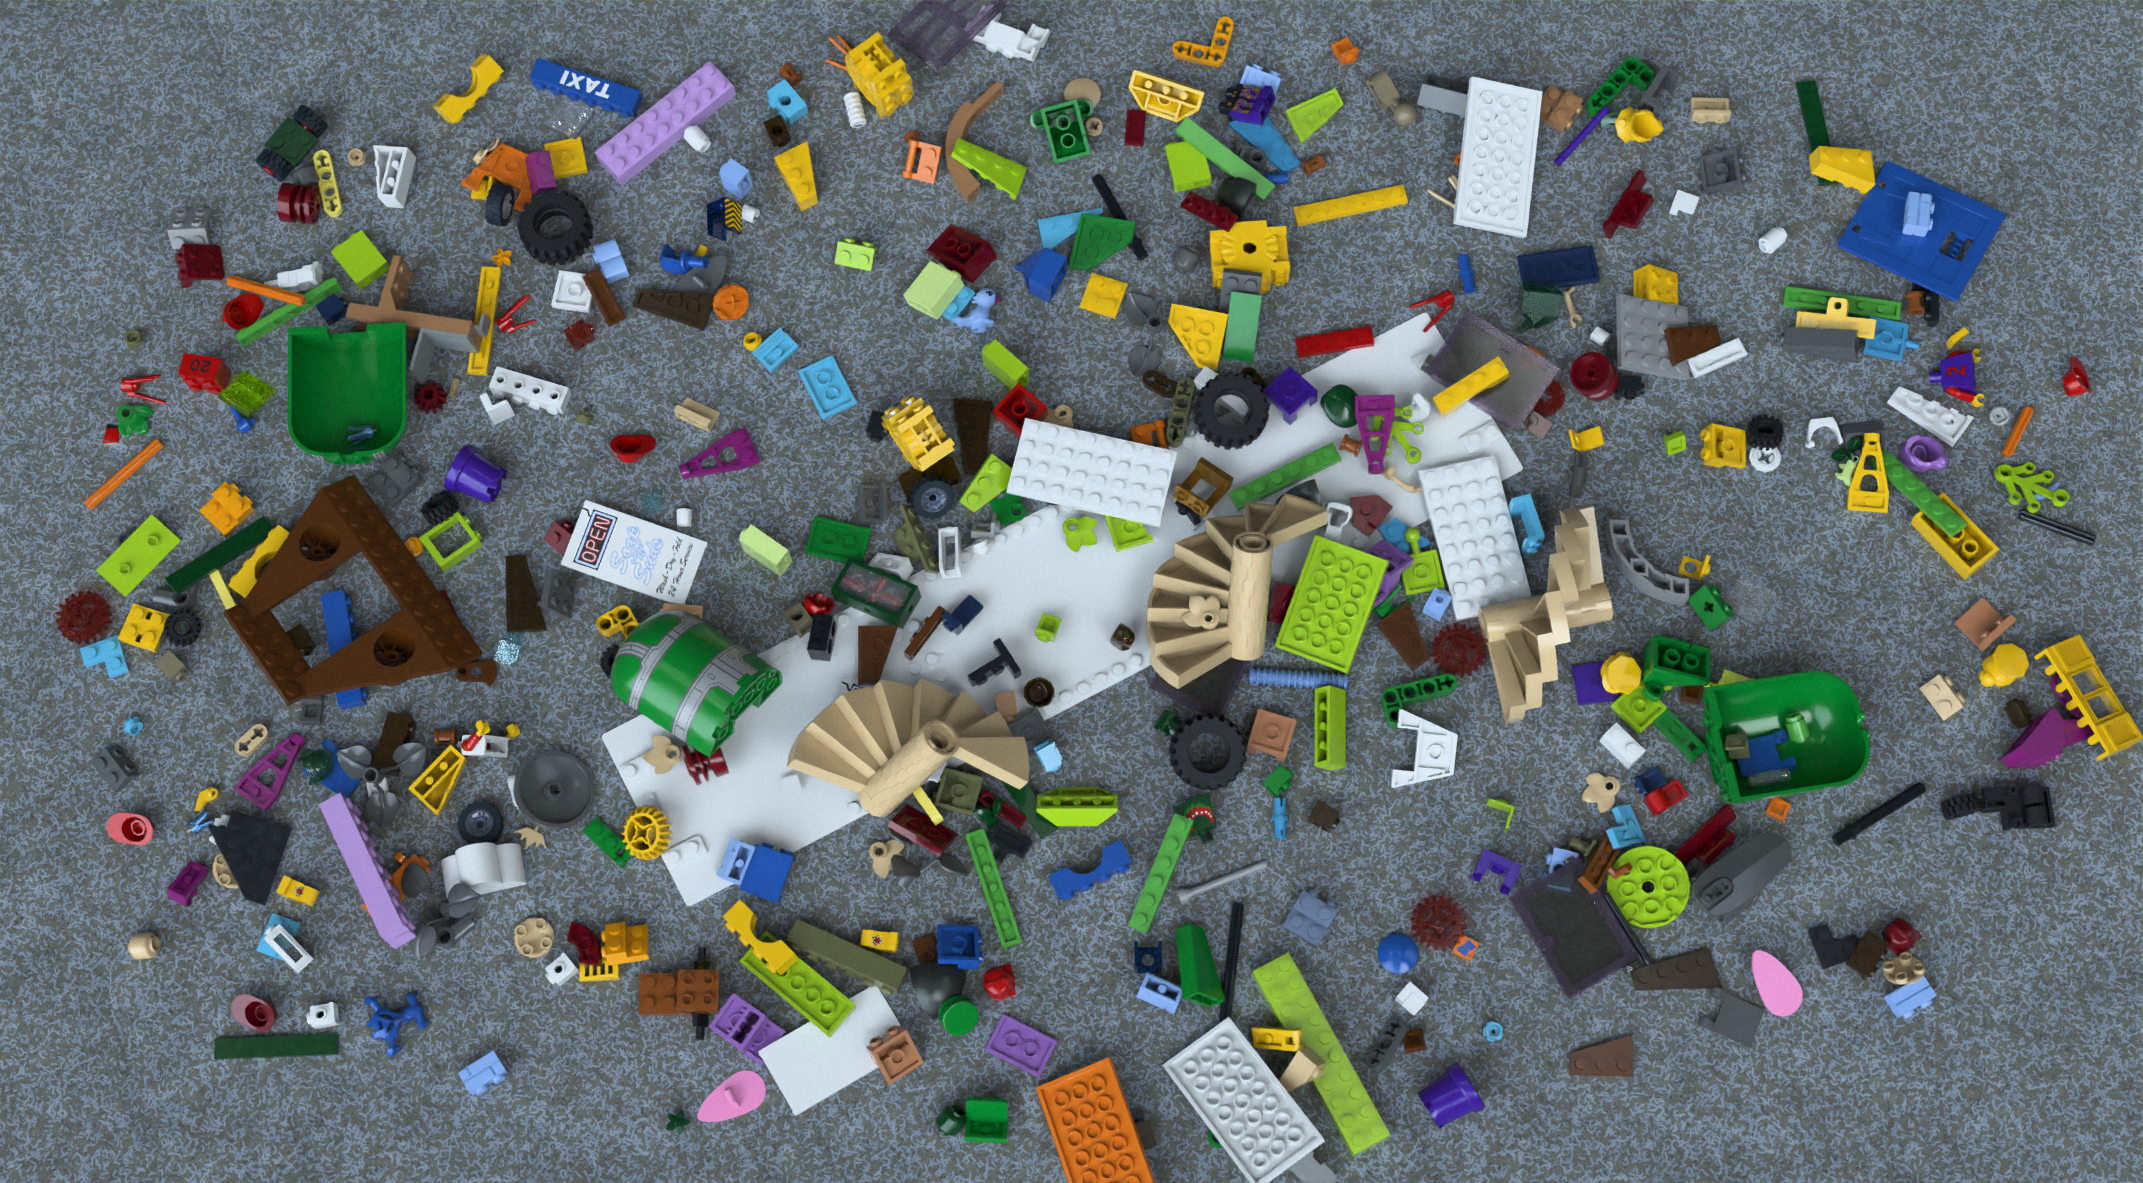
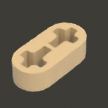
(254, 744)

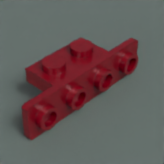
(1630, 207)
(1209, 211)
(1709, 838)

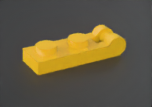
(1277, 1038)

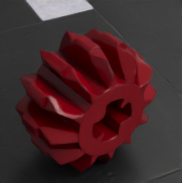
(427, 404)

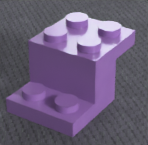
(1398, 563)
(746, 1028)

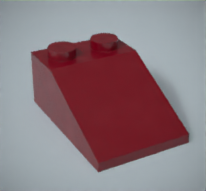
(962, 252)

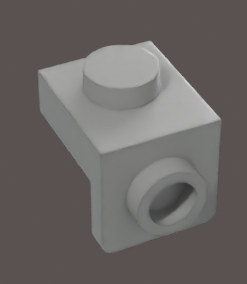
(985, 529)

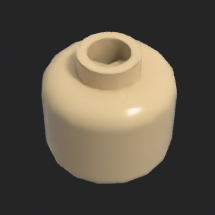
(144, 945)

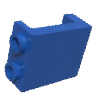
(767, 872)

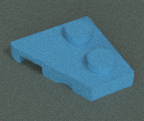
(1394, 533)

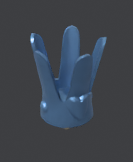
(366, 433)
(197, 825)

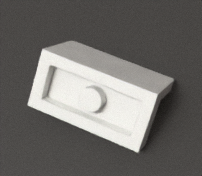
(499, 411)

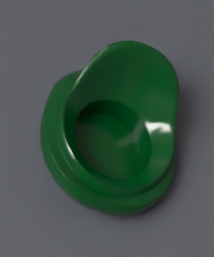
(1340, 405)

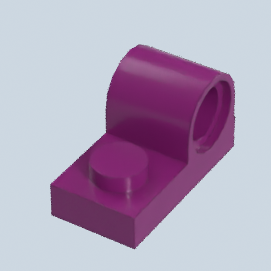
(186, 883)

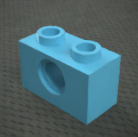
(785, 93)

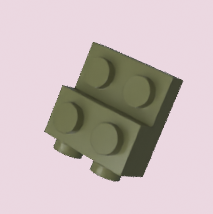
(957, 792)

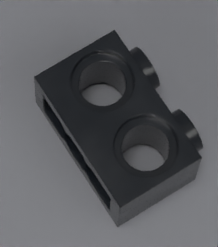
(822, 637)

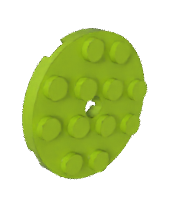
(1669, 892)

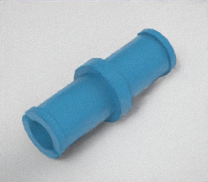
(1280, 818)

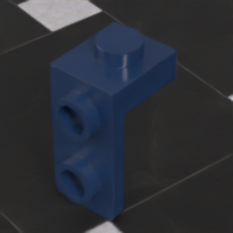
(962, 615)

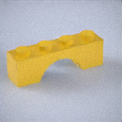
(484, 73)
(1460, 392)
(249, 574)
(776, 954)

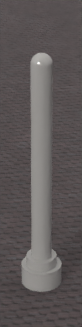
(1187, 894)

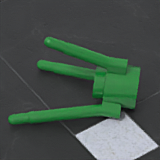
(1383, 608)

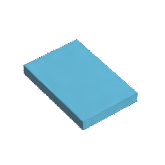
(827, 387)

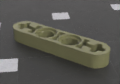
(1180, 412)

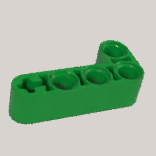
(1615, 89)
(1419, 694)

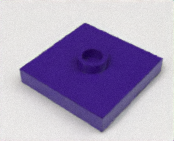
(1589, 684)

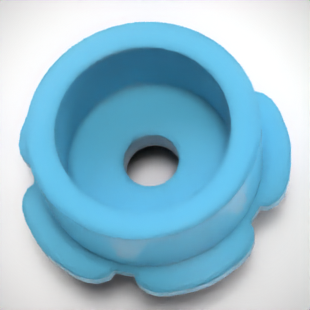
(131, 723)
(1493, 1026)

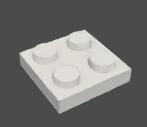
(571, 292)

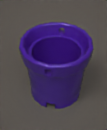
(475, 475)
(1451, 1096)

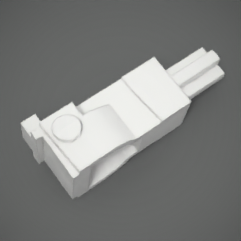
(300, 279)
(1334, 533)

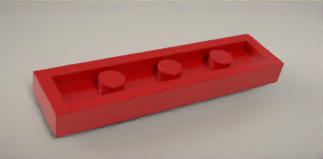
(1334, 342)

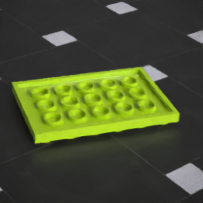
(1332, 604)

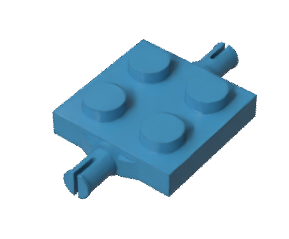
(1889, 340)

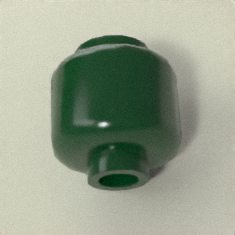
(951, 1120)

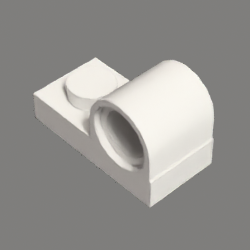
(893, 565)

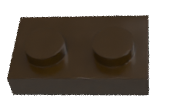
(1867, 954)

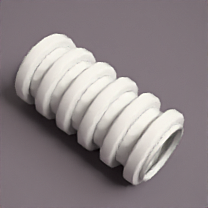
(854, 109)

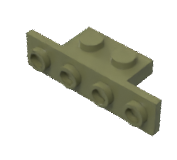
(913, 540)

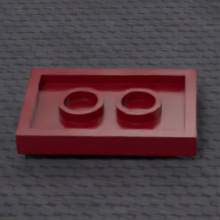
(922, 830)

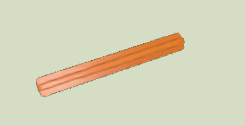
(266, 290)
(123, 474)

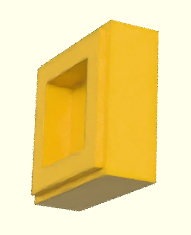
(1957, 338)

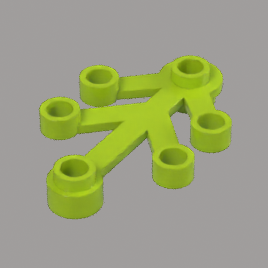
(1397, 426)
(2028, 485)

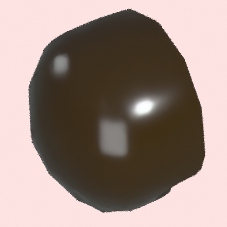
(1039, 692)

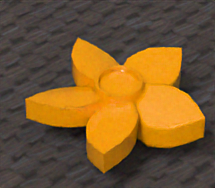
(502, 257)

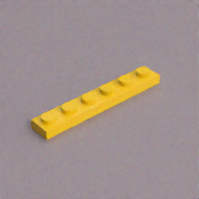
(1350, 205)
(486, 304)

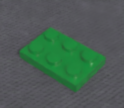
(837, 541)

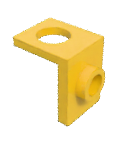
(1587, 439)
(1702, 568)

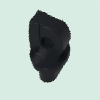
(1185, 510)

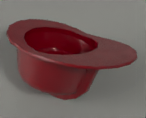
(1900, 936)
(254, 1012)

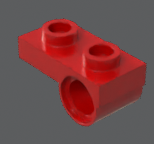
(1665, 797)

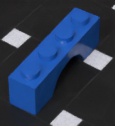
(1067, 882)

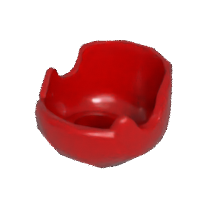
(810, 604)

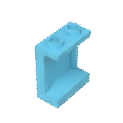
(1525, 507)

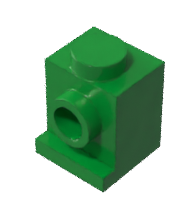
(1278, 781)

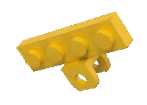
(1837, 320)

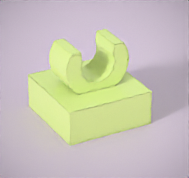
(1848, 471)

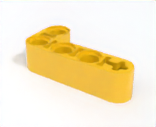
(616, 623)

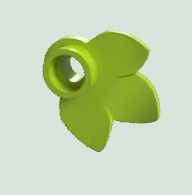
(1082, 534)

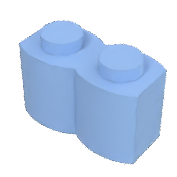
(610, 260)

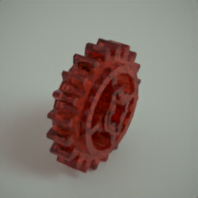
(73, 616)
(1445, 658)
(1441, 940)

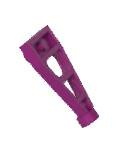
(1375, 406)
(742, 446)
(257, 792)

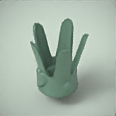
(1608, 120)

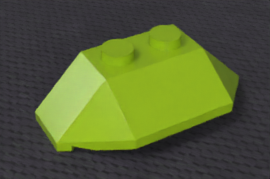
(1077, 805)

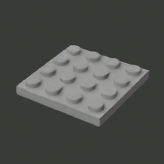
(1642, 336)

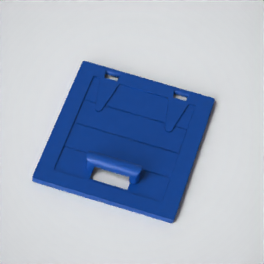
(1917, 257)

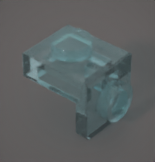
(508, 649)

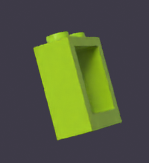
(461, 553)

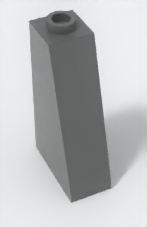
(1822, 343)

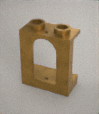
(1210, 474)

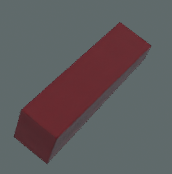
(1007, 813)

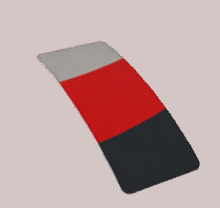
(111, 435)

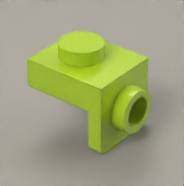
(1047, 628)

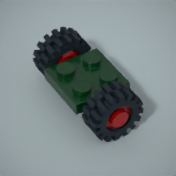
(291, 143)

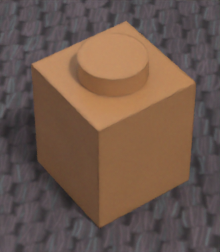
(1006, 705)

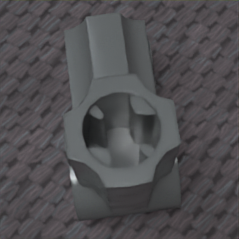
(167, 597)
(456, 929)

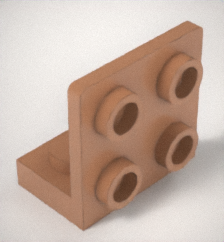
(1983, 624)

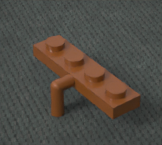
(1601, 864)

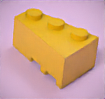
(1844, 165)
(798, 174)
(439, 780)

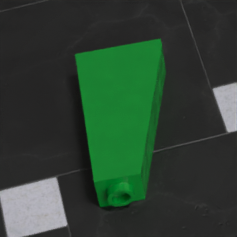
(1197, 968)

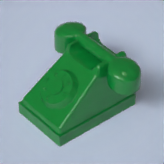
(1064, 127)
(1673, 664)

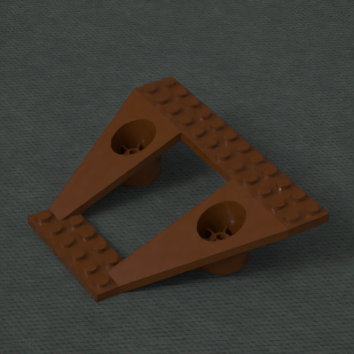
(425, 631)

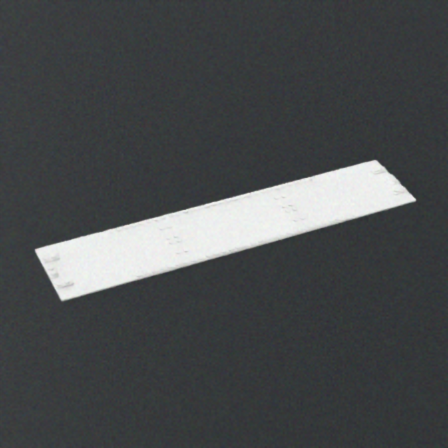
(1033, 574)

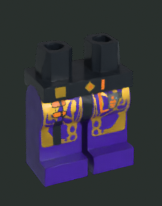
(1247, 103)

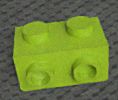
(855, 254)

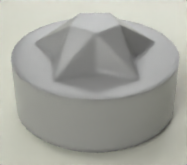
(1998, 415)

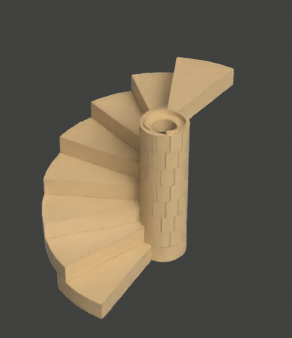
(1235, 567)
(1525, 630)
(898, 735)

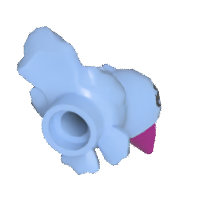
(978, 317)

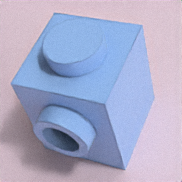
(1437, 603)

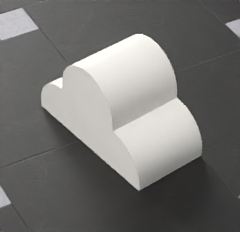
(484, 867)

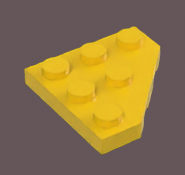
(1200, 333)

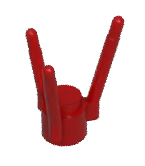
(1442, 300)
(505, 321)
(133, 384)

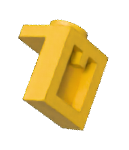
(483, 190)

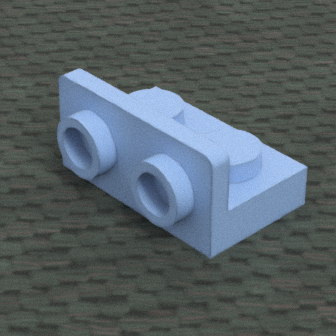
(1257, 78)

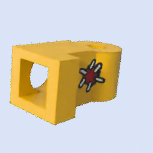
(297, 891)
(880, 941)

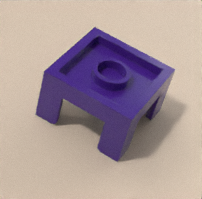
(1290, 394)
(1499, 866)

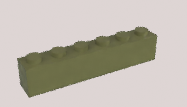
(846, 957)

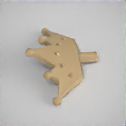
(531, 836)

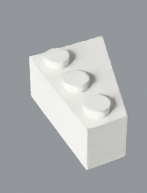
(393, 174)

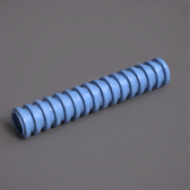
(1297, 678)

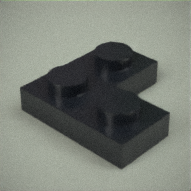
(1827, 950)

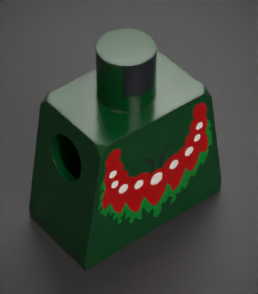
(1201, 812)

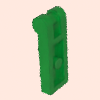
(1679, 735)
(607, 841)

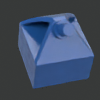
(1043, 273)

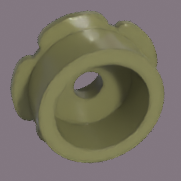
(134, 334)
(583, 417)

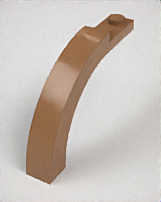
(960, 176)

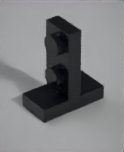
(1931, 314)
(995, 666)

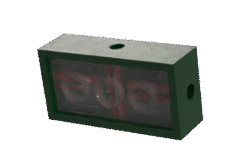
(876, 593)

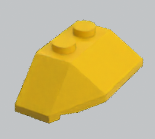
(1164, 95)

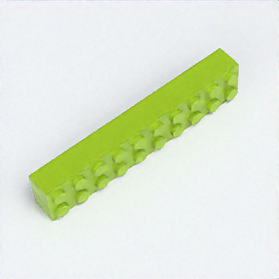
(1339, 1085)

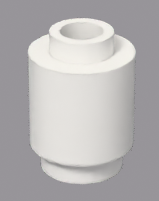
(697, 138)
(1772, 239)

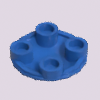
(1398, 953)

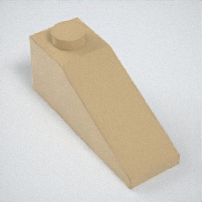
(1303, 1069)

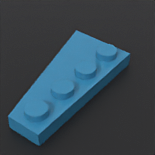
(1270, 141)

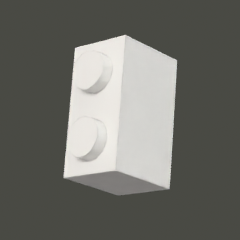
(1622, 745)

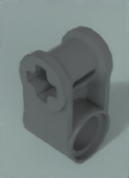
(1249, 154)

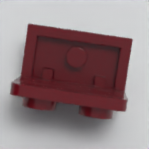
(199, 263)

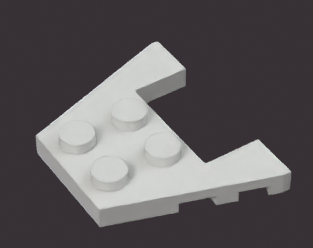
(1433, 752)

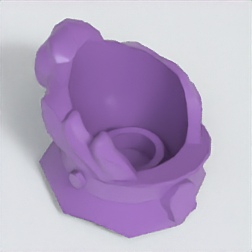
(1923, 453)

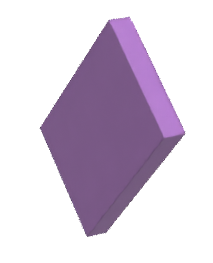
(1021, 1045)

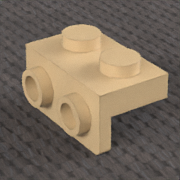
(1709, 110)
(1943, 696)

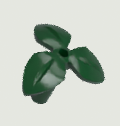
(1852, 445)
(985, 814)

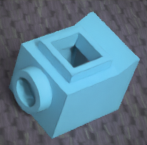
(1048, 755)

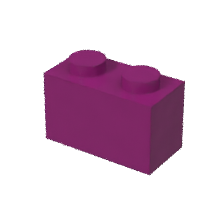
(540, 172)

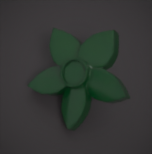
(677, 1122)

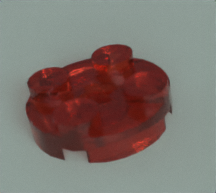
(1555, 401)

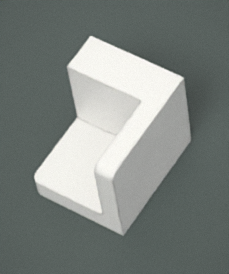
(1684, 202)
(1411, 998)

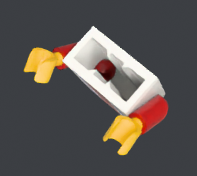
(486, 745)

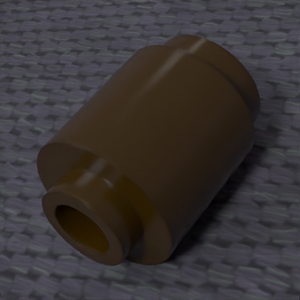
(2018, 713)

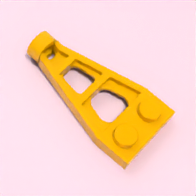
(1869, 501)

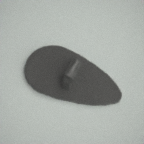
(704, 280)

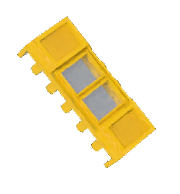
(2092, 695)

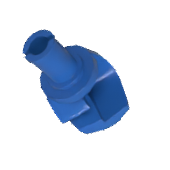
(687, 261)

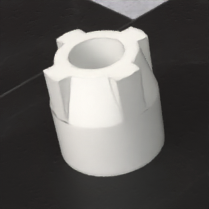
(749, 212)
(1600, 336)
(684, 517)

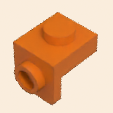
(1345, 51)

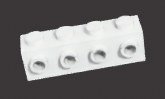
(529, 390)

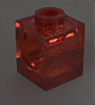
(579, 334)

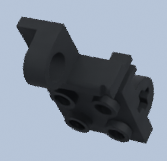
(2020, 806)

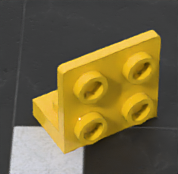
(1655, 284)

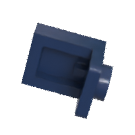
(1650, 781)

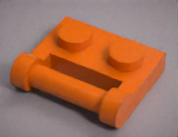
(928, 161)
(1142, 433)

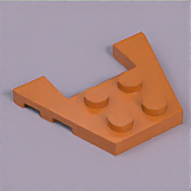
(507, 167)

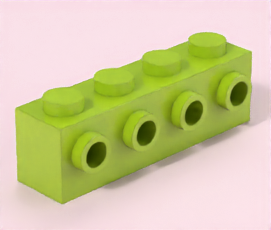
(1330, 728)

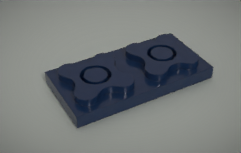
(1560, 267)

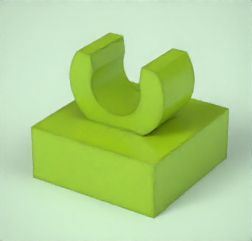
(1674, 443)

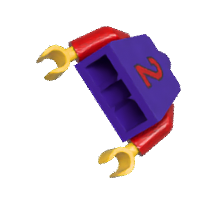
(1958, 375)

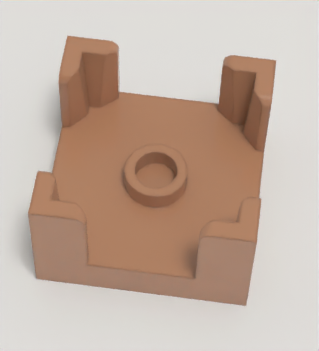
(1271, 734)

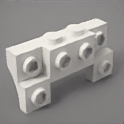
(1012, 41)

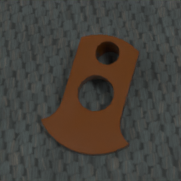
(488, 672)

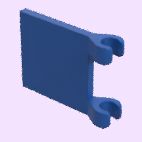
(1765, 755)
(338, 781)

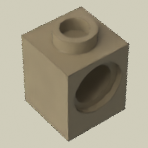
(802, 625)
(172, 667)

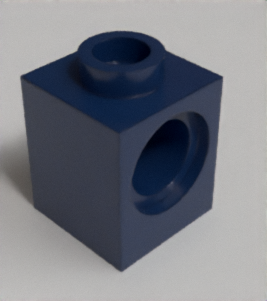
(332, 309)

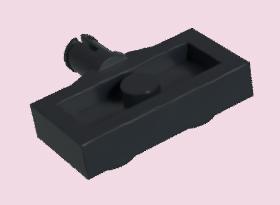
(1009, 842)

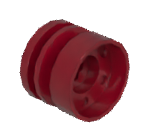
(298, 203)
(699, 764)

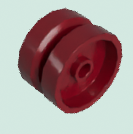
(1594, 376)

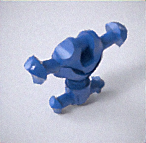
(387, 1023)

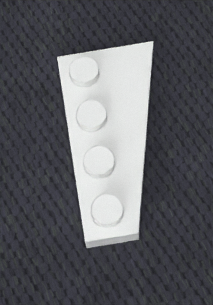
(1938, 420)

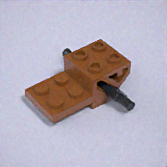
(683, 993)

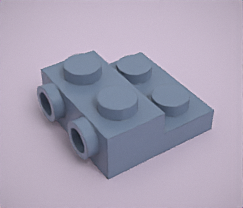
(1310, 917)

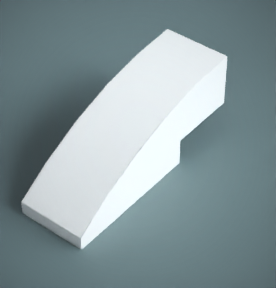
(1230, 402)

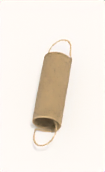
(454, 388)

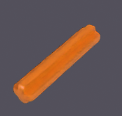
(2017, 431)

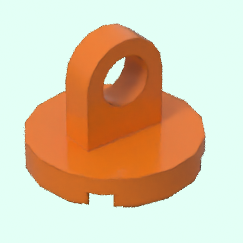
(731, 301)

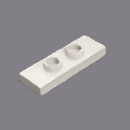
(1716, 357)

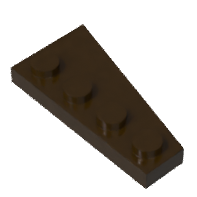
(685, 308)
(974, 429)
(521, 598)
(1679, 973)

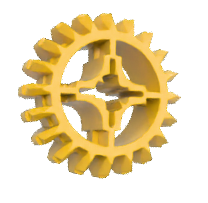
(654, 834)

